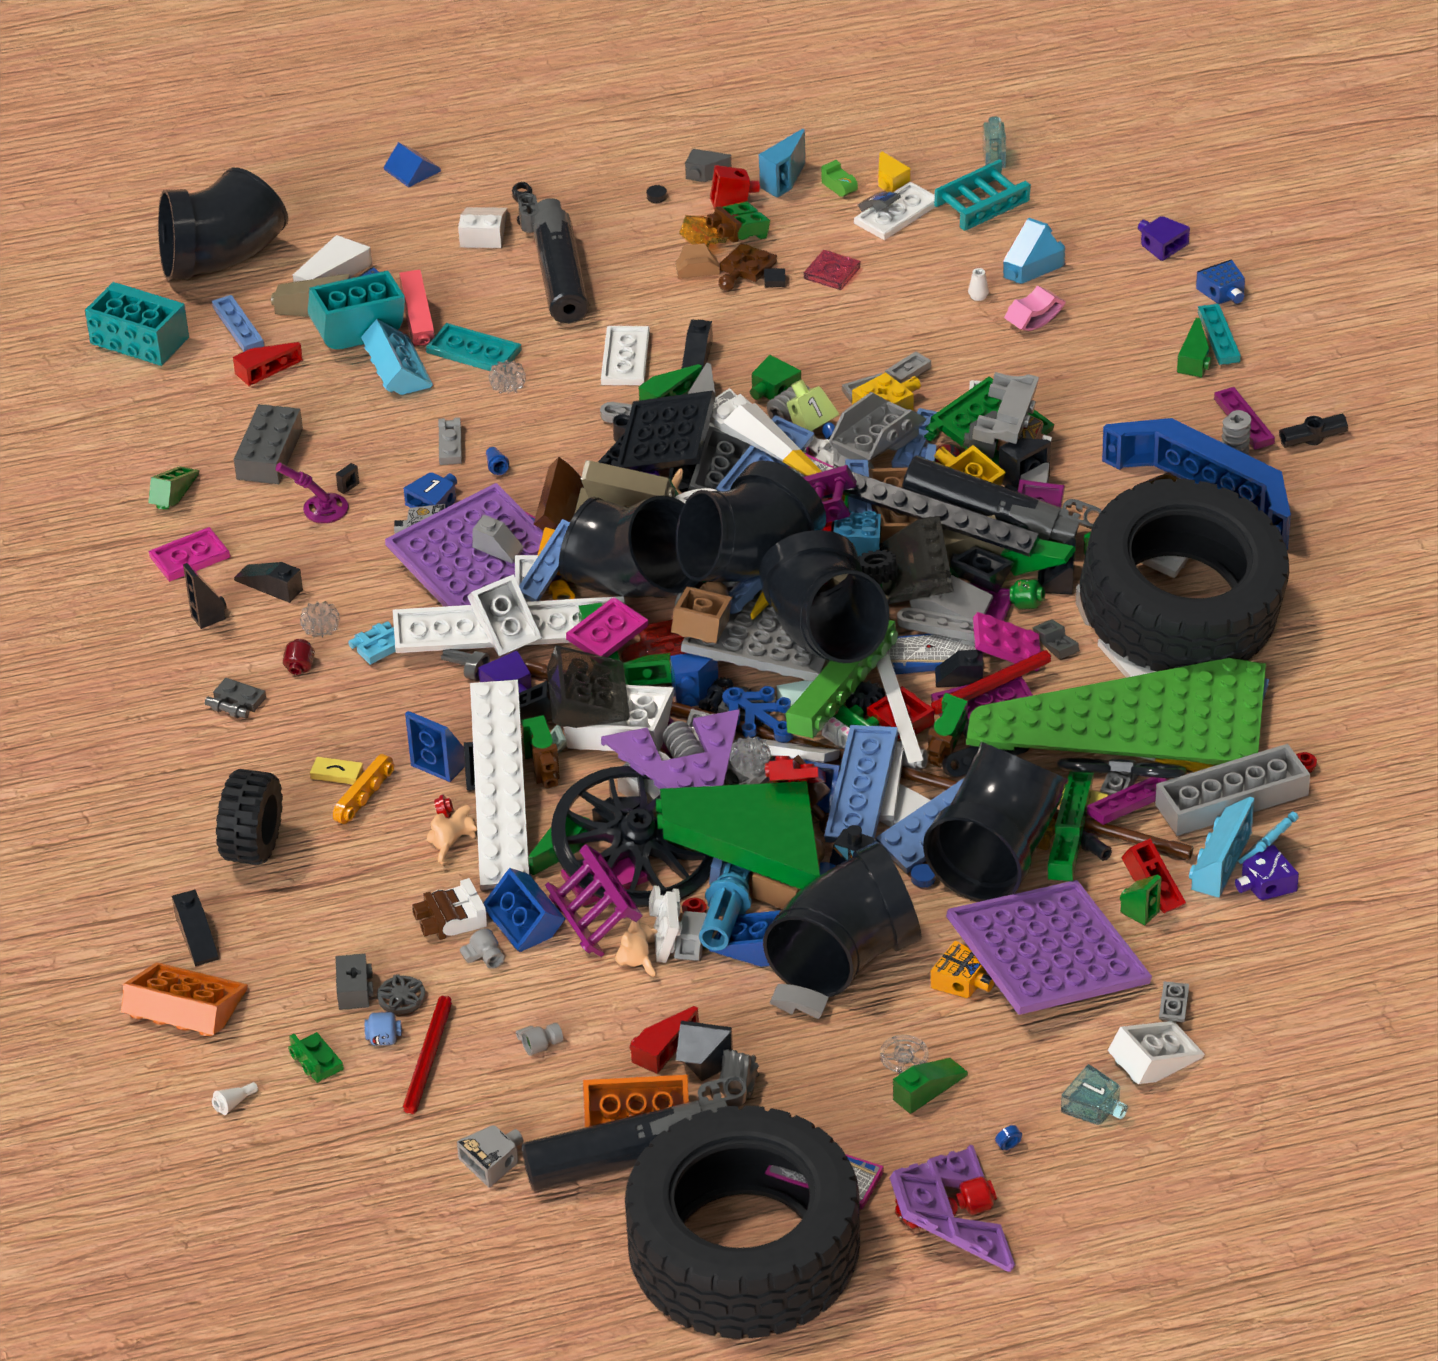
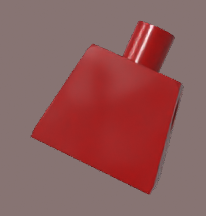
(731, 186)

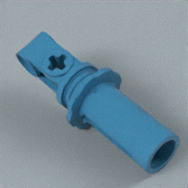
(726, 898)

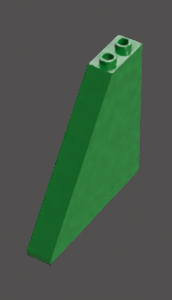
(746, 825)

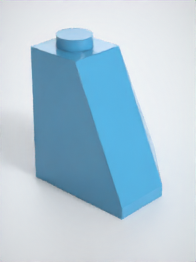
(1033, 253)

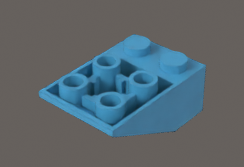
(782, 164)
(861, 530)

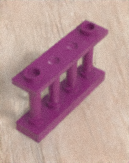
(831, 482)
(614, 893)

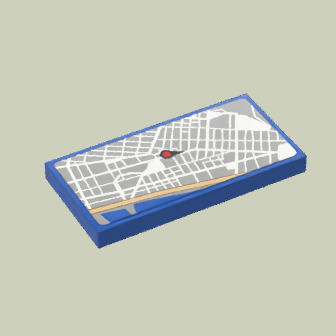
(924, 652)

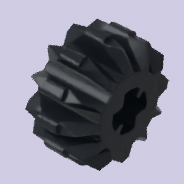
(865, 695)

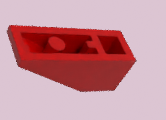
(266, 361)
(1145, 861)
(660, 1041)

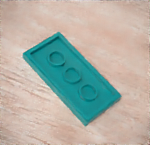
(472, 347)

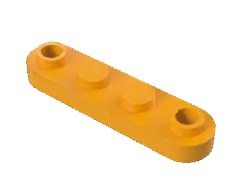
(363, 788)

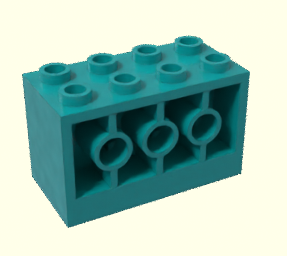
(137, 323)

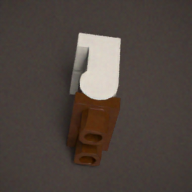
(451, 911)

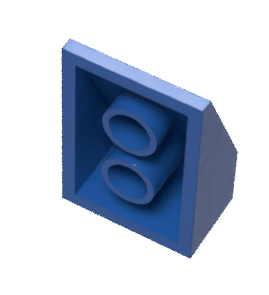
(433, 747)
(747, 938)

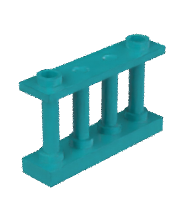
(982, 209)

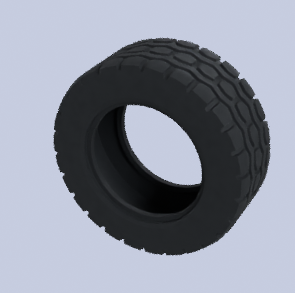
(1192, 524)
(748, 1286)

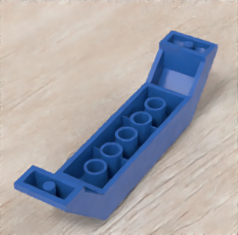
(1199, 458)

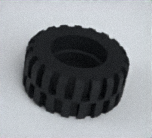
(249, 816)

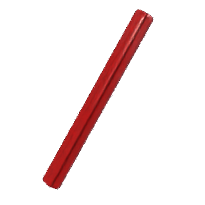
(997, 679)
(427, 1055)

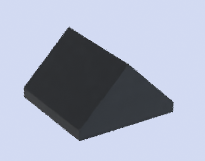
(982, 568)
(1059, 578)

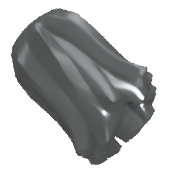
(740, 1065)

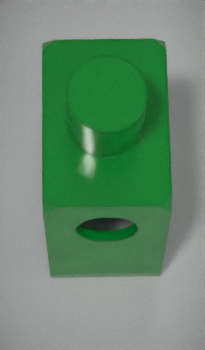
(773, 378)

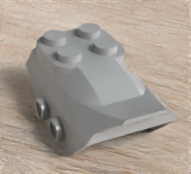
(872, 428)

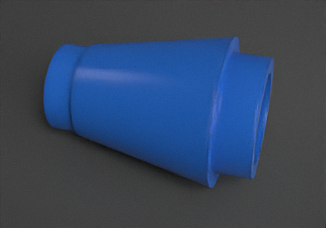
(496, 461)

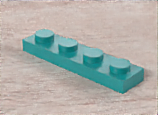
(1219, 334)

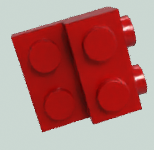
(919, 712)
(788, 770)

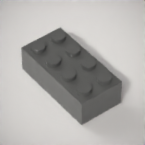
(267, 442)
(717, 459)

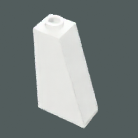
(336, 258)

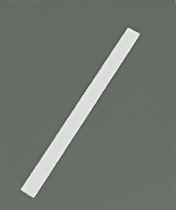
(899, 710)

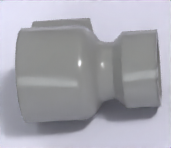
(485, 946)
(537, 1039)

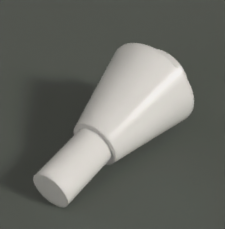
(227, 1099)

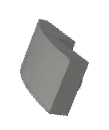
(1117, 781)
(795, 997)
(1174, 1001)

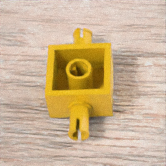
(890, 390)
(972, 462)

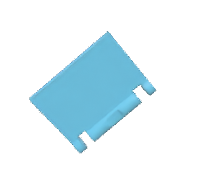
(1270, 836)

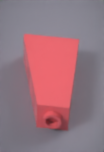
(416, 307)

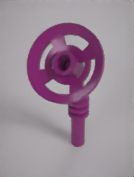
(323, 502)

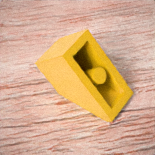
(892, 173)

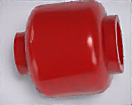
(976, 1195)

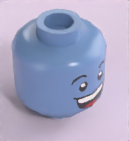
(382, 1028)

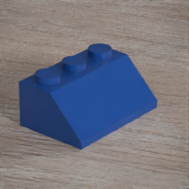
(522, 910)

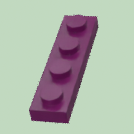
(1231, 400)
(1124, 801)

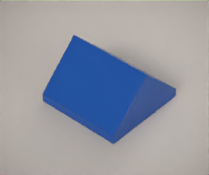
(409, 165)

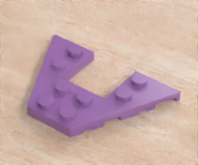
(697, 770)
(925, 1203)

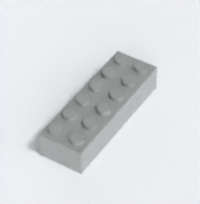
(1201, 796)

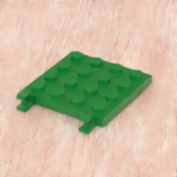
(958, 415)

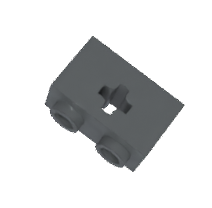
(352, 981)

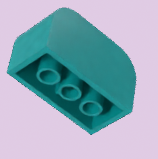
(350, 306)

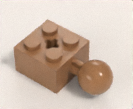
(702, 612)
(776, 892)

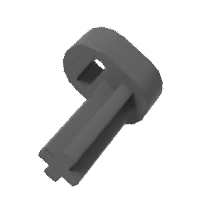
(471, 661)

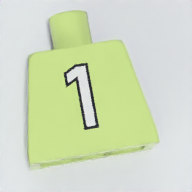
(810, 407)

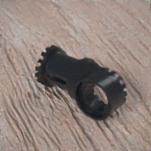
(714, 695)

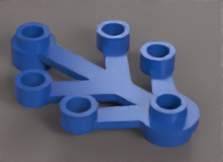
(737, 697)

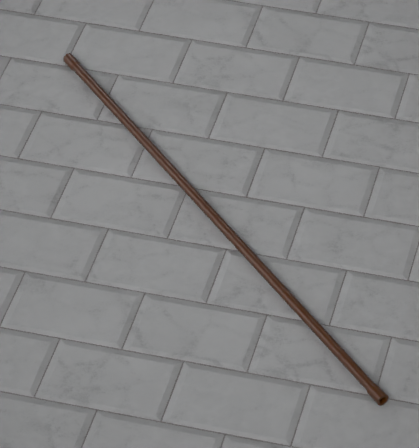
(1171, 847)

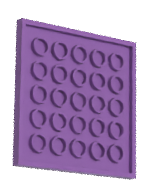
(442, 551)
(1048, 947)

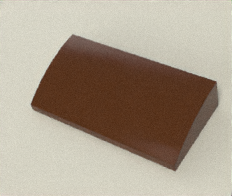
(558, 495)

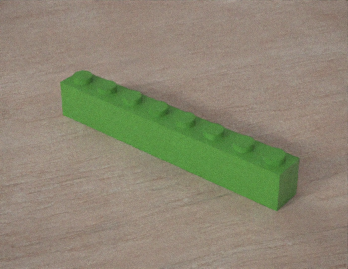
(832, 689)

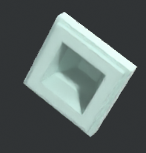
(558, 738)

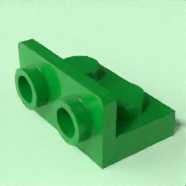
(315, 1056)

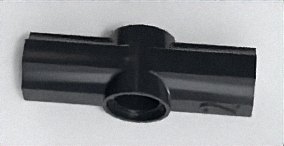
(1313, 430)

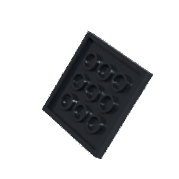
(666, 432)

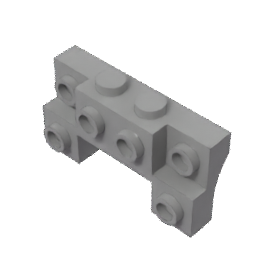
(1012, 416)

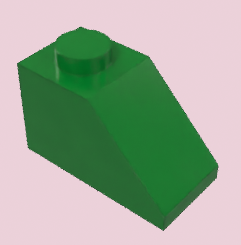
(648, 670)
(1142, 899)

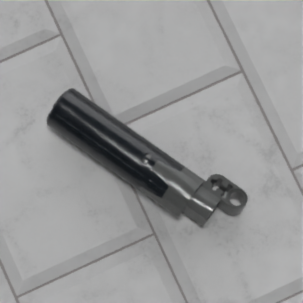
(556, 255)
(991, 499)
(615, 1143)

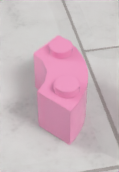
(1034, 309)

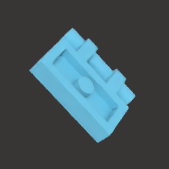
(375, 643)

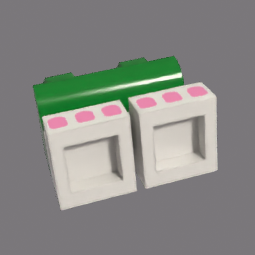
(838, 726)

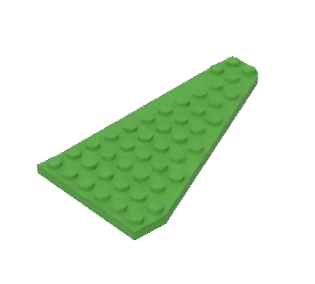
(1178, 713)

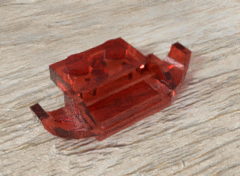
(654, 640)

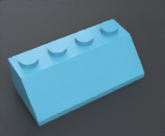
(395, 359)
(1223, 848)

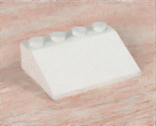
(647, 708)

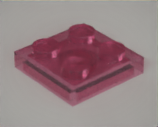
(832, 269)

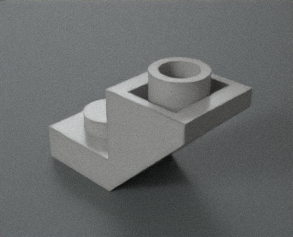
(688, 943)

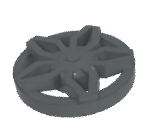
(401, 994)

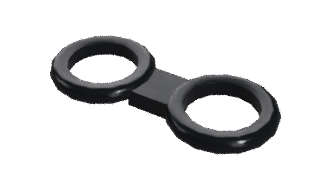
(1089, 765)

